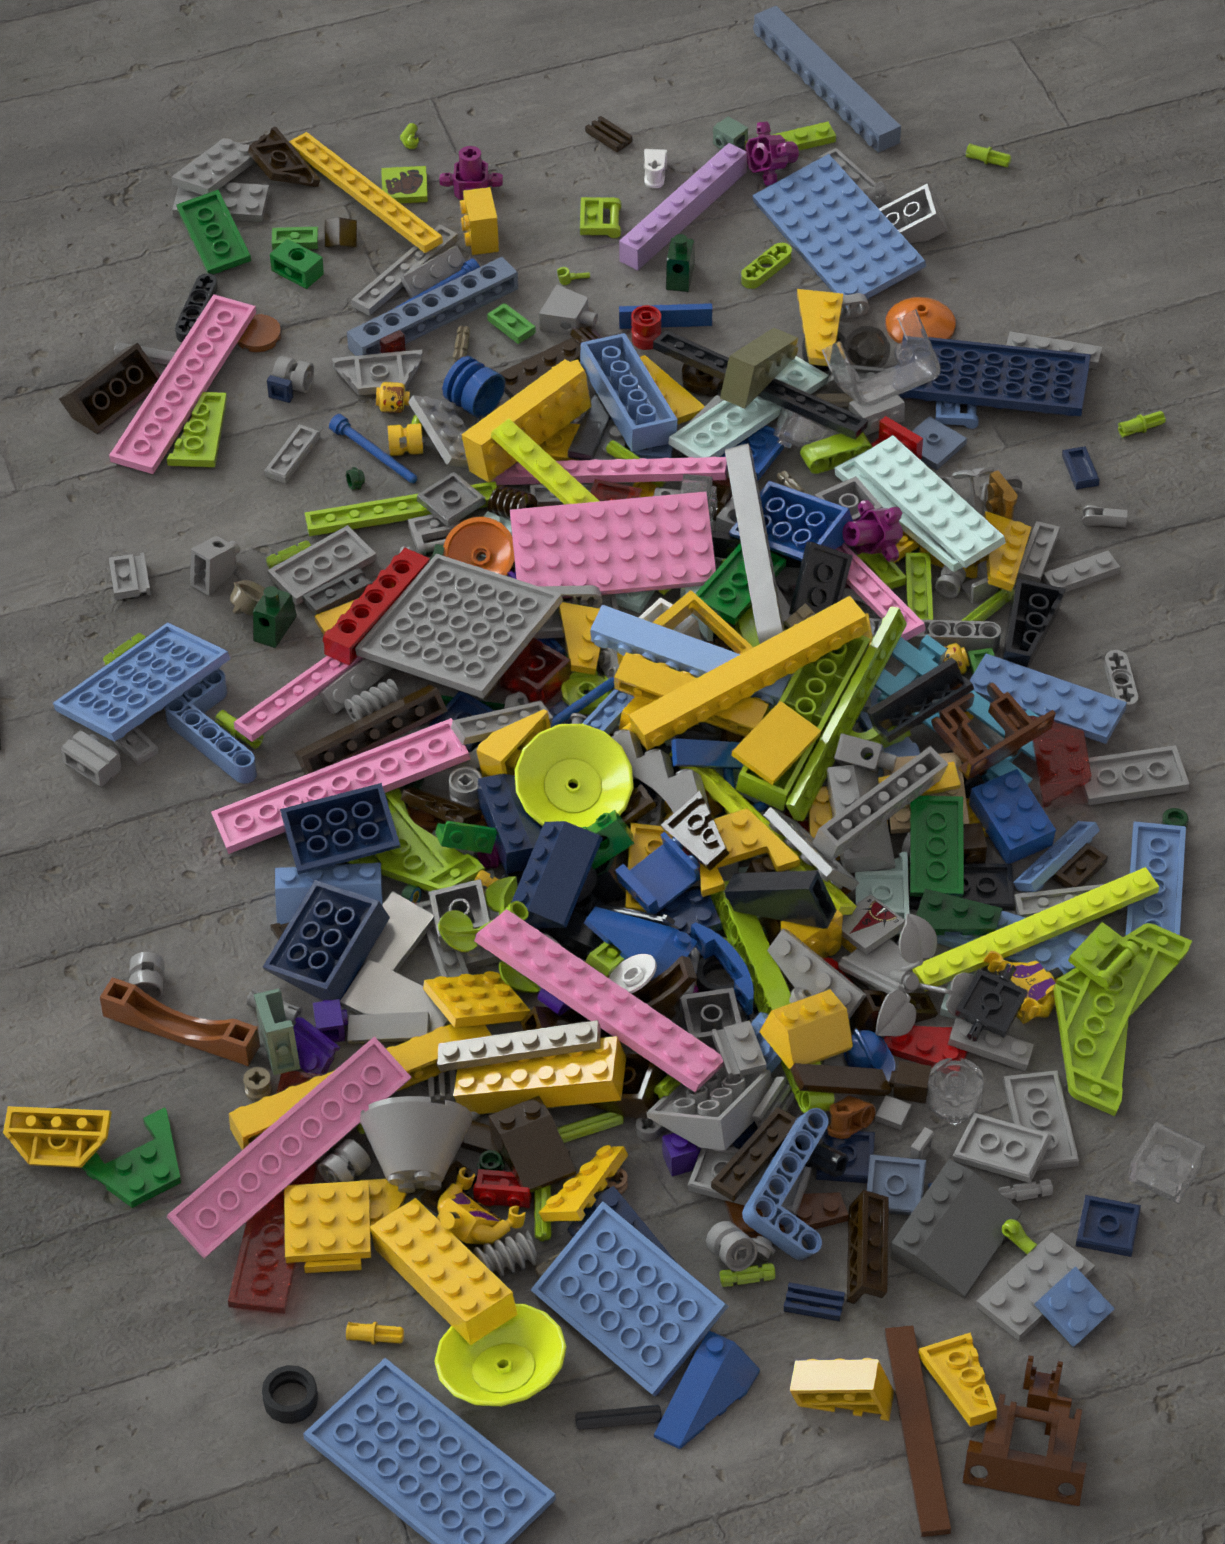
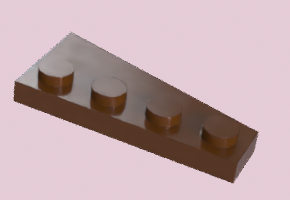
(815, 1210)

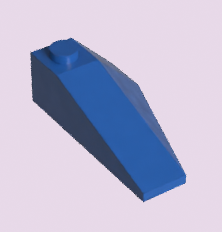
(641, 936)
(711, 1383)

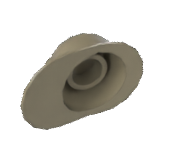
(246, 596)

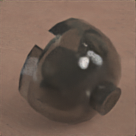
(867, 347)

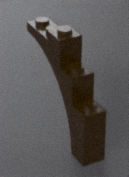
(658, 993)

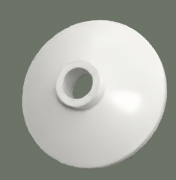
(634, 972)

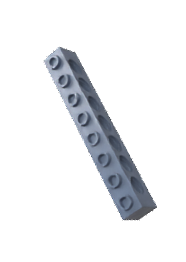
(436, 307)

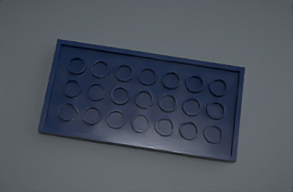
(1006, 377)

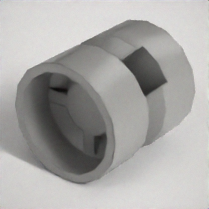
(300, 372)
(464, 786)
(147, 973)
(345, 1163)
(731, 1245)

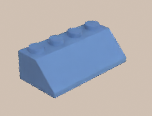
(292, 887)

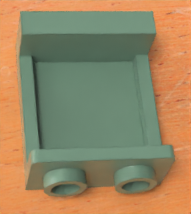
(276, 1032)

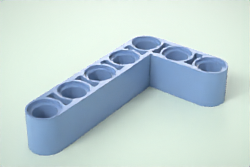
(188, 719)
(783, 1181)

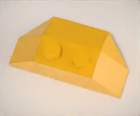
(56, 1134)

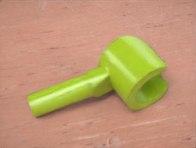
(565, 276)

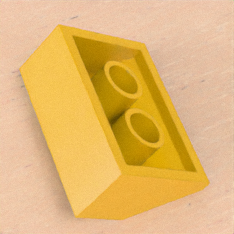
(809, 1029)

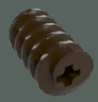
(506, 498)

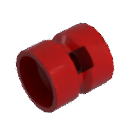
(645, 326)

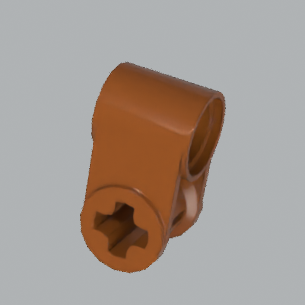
(850, 1116)

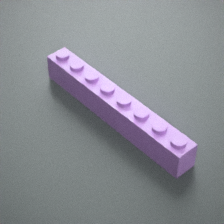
(682, 206)

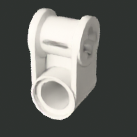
(655, 165)

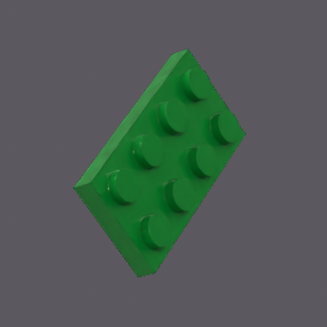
(213, 232)
(728, 586)
(936, 845)

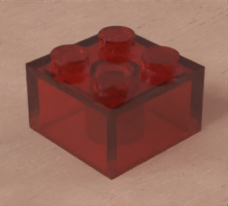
(537, 672)

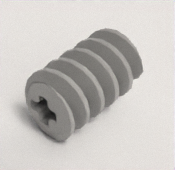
(372, 701)
(508, 1254)

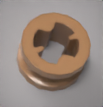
(619, 1175)

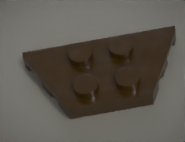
(281, 160)

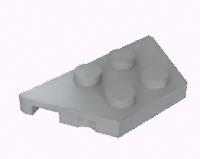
(368, 372)

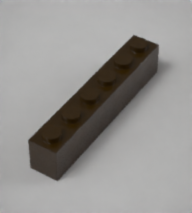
(373, 730)

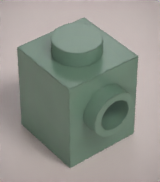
(730, 132)

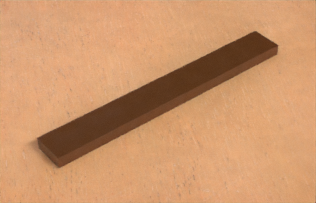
(917, 1431)

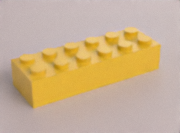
(537, 410)
(557, 1079)
(443, 1271)

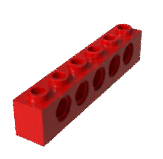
(372, 605)

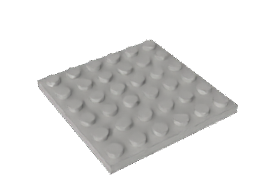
(459, 625)

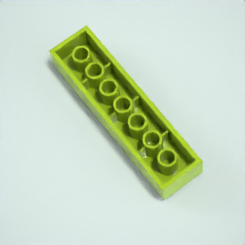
(815, 696)

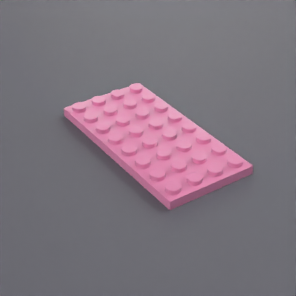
(616, 544)

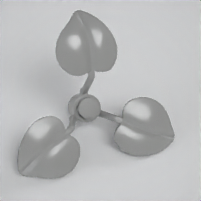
(975, 501)
(915, 943)

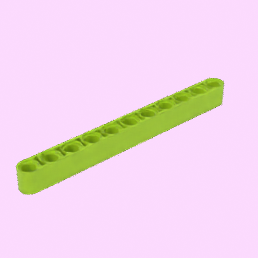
(768, 982)

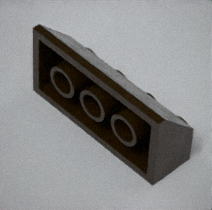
(111, 389)

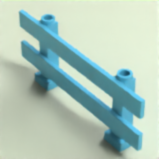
(922, 661)

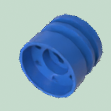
(473, 386)

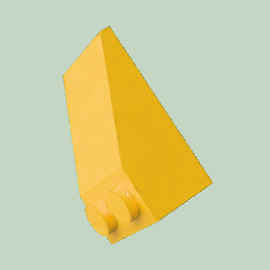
(503, 747)

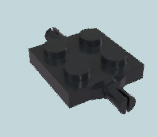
(991, 1002)

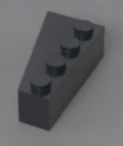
(1029, 619)

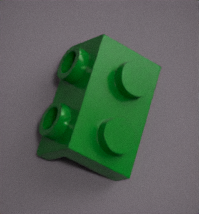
(466, 836)

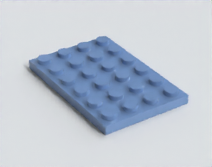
(141, 681)
(629, 1298)

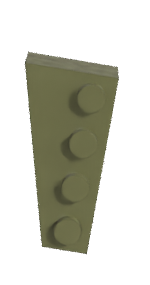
(757, 365)

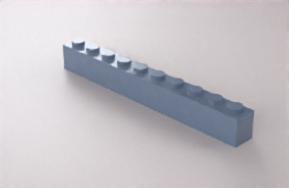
(827, 79)

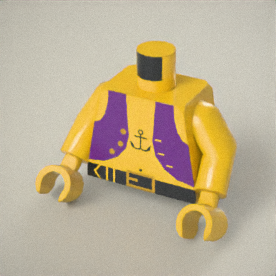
(1033, 978)
(469, 1218)

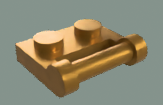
(1000, 496)

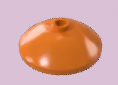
(935, 317)
(481, 537)

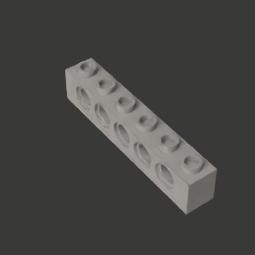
(880, 804)

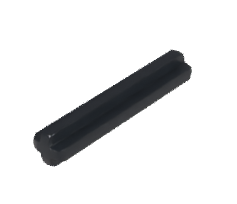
(618, 1417)

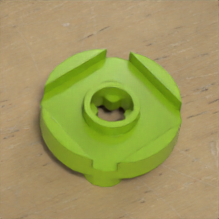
(575, 687)

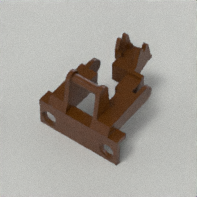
(1019, 730)
(1029, 1472)

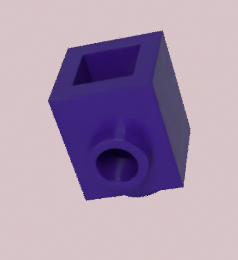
(330, 1019)
(679, 1154)

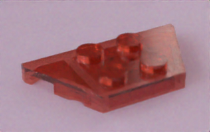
(1060, 761)

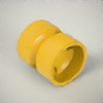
(413, 436)

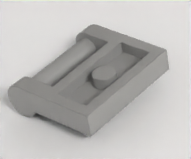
(428, 528)

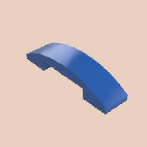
(711, 944)

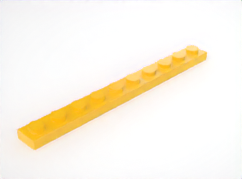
(367, 193)

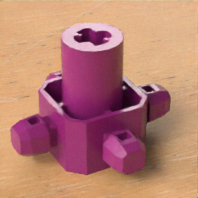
(769, 153)
(470, 173)
(875, 531)

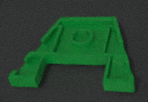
(144, 1170)

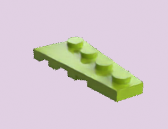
(201, 434)

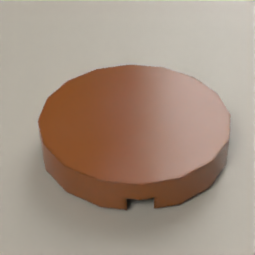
(260, 334)

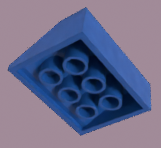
(799, 518)

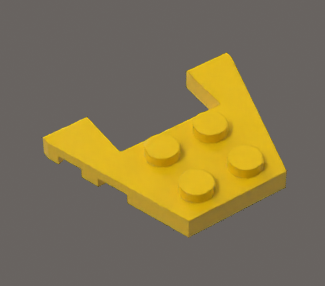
(745, 838)

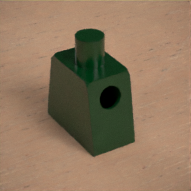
(680, 252)
(273, 609)

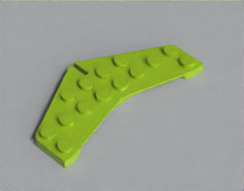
(421, 857)
(1096, 1017)

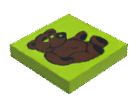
(405, 183)

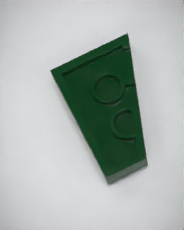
(958, 914)

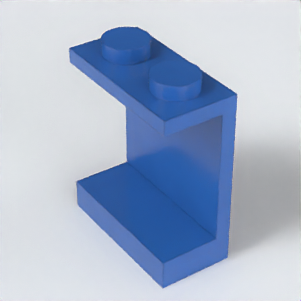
(660, 875)

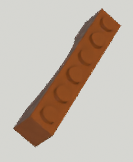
(223, 1038)

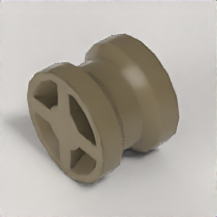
(263, 1083)

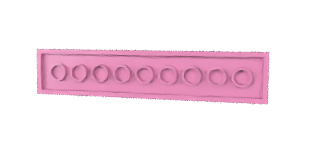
(182, 384)
(389, 764)
(600, 1000)
(287, 1148)

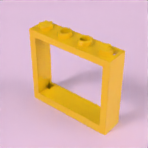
(690, 604)

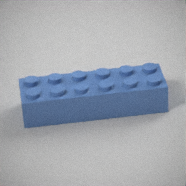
(628, 392)

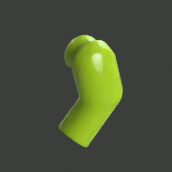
(1015, 1232)

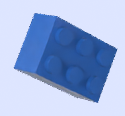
(1012, 816)

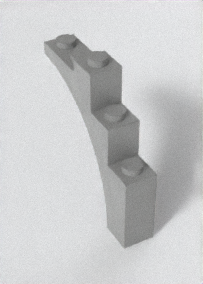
(657, 772)

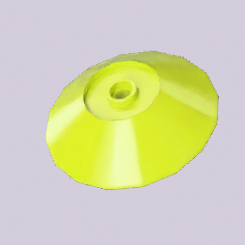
(578, 756)
(505, 1363)

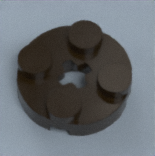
(695, 382)

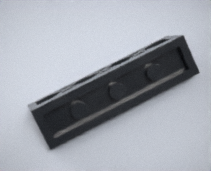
(917, 698)

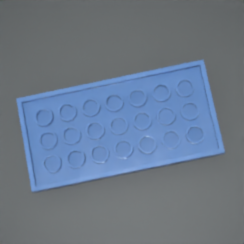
(838, 230)
(427, 1462)

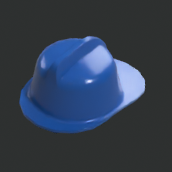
(870, 1052)

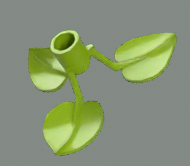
(459, 933)

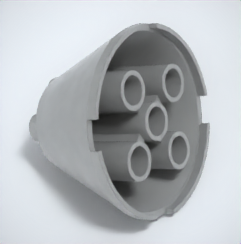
(415, 1139)

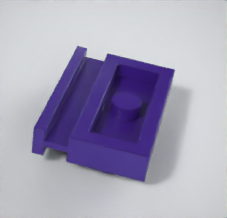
(313, 1047)

